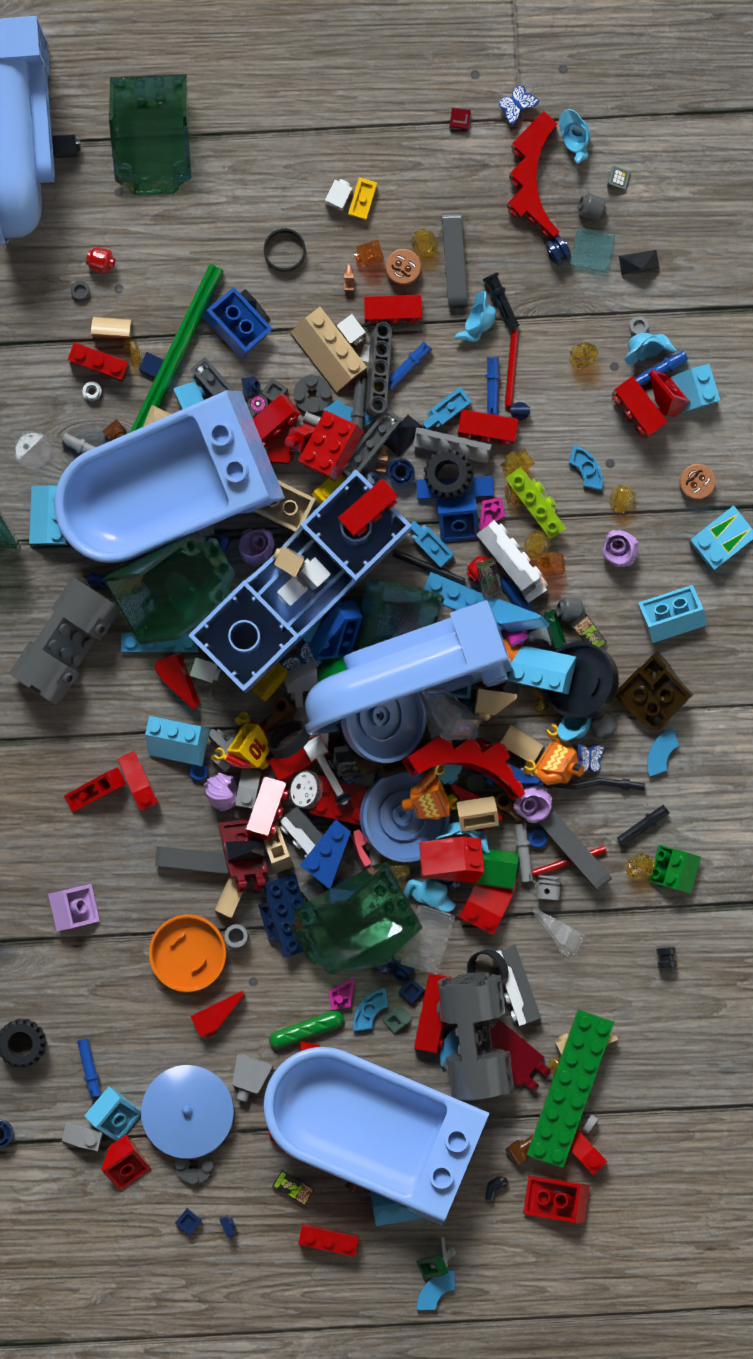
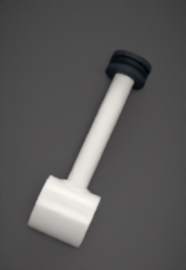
(316, 750)

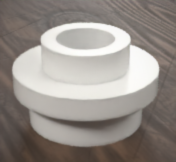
(87, 387)

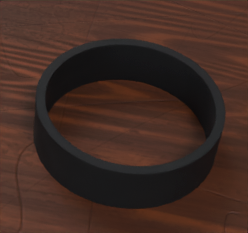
(279, 231)
(281, 733)
(498, 959)

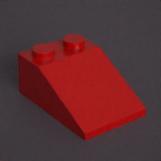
(452, 859)
(486, 906)
(556, 1199)

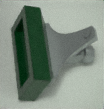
(553, 633)
(436, 1265)

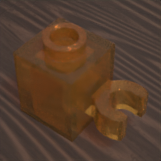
(369, 253)
(550, 563)

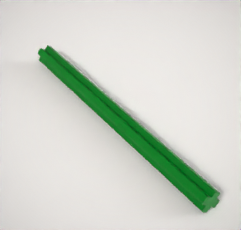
(180, 343)

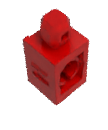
(299, 436)

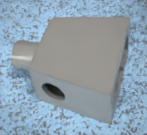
(249, 1075)

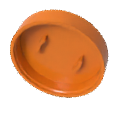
(187, 953)

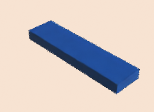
(481, 487)

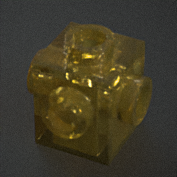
(517, 460)

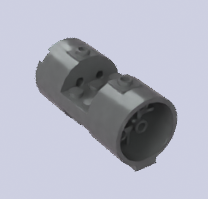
(52, 660)
(476, 1068)

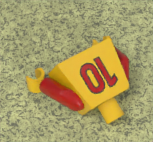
(248, 747)

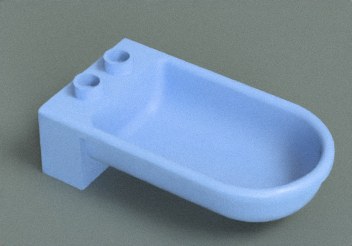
(24, 125)
(166, 481)
(437, 656)
(373, 1128)

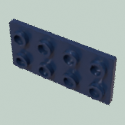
(277, 913)

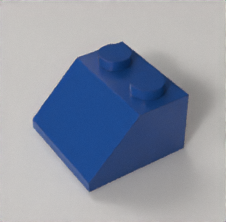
(457, 518)

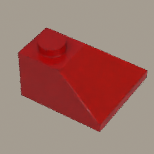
(667, 394)
(124, 1163)

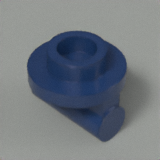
(251, 386)
(520, 411)
(371, 477)
(402, 972)

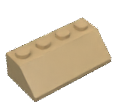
(328, 349)
(490, 703)

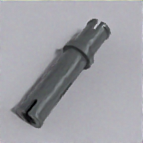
(359, 402)

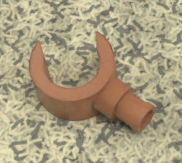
(348, 278)
(382, 460)

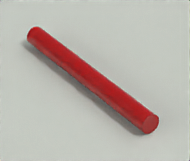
(511, 368)
(565, 862)

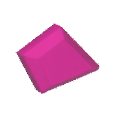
(491, 511)
(517, 637)
(341, 995)

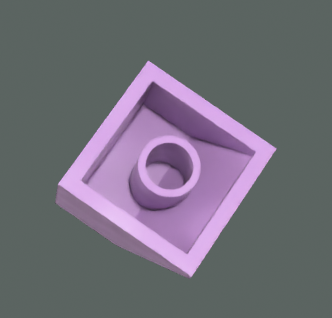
(74, 907)

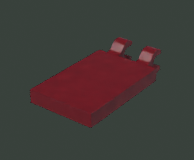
(240, 869)
(523, 1056)

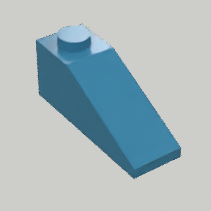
(514, 618)

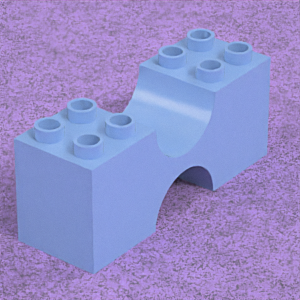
(256, 629)

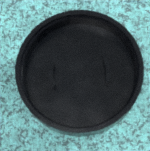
(592, 684)

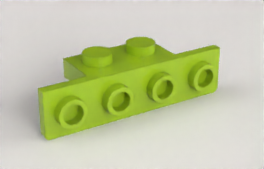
(536, 501)

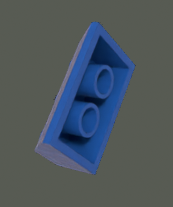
(237, 322)

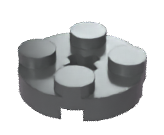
(310, 383)
(194, 1175)

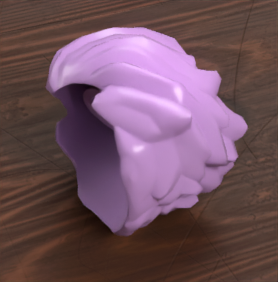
(256, 546)
(620, 548)
(221, 791)
(534, 804)

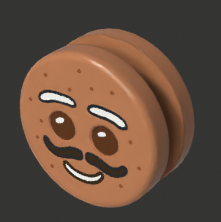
(403, 267)
(697, 482)

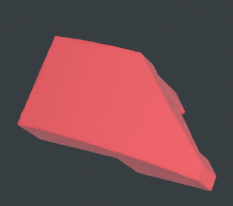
(358, 841)

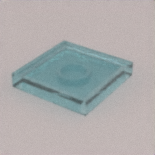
(592, 249)

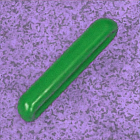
(306, 1029)

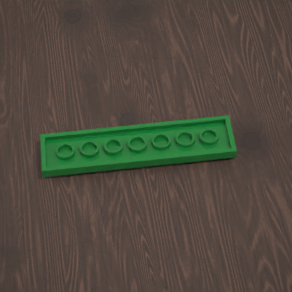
(570, 1088)

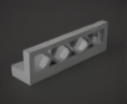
(440, 441)

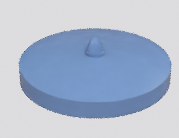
(387, 730)
(391, 829)
(187, 1112)

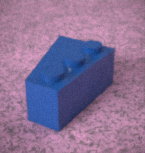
(337, 632)
(327, 854)

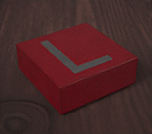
(460, 118)

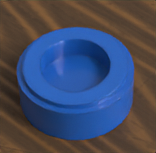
(199, 772)
(537, 838)

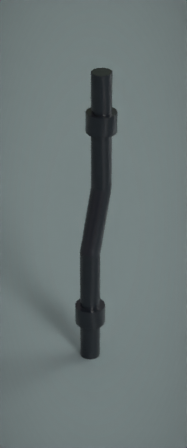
(624, 784)

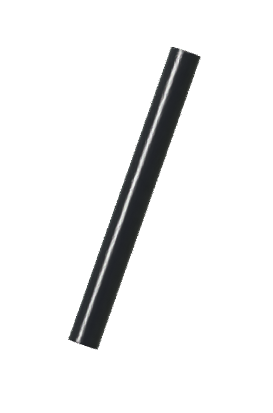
(429, 567)

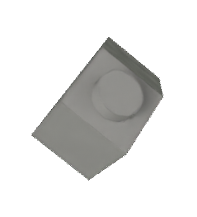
(248, 788)
(82, 1136)

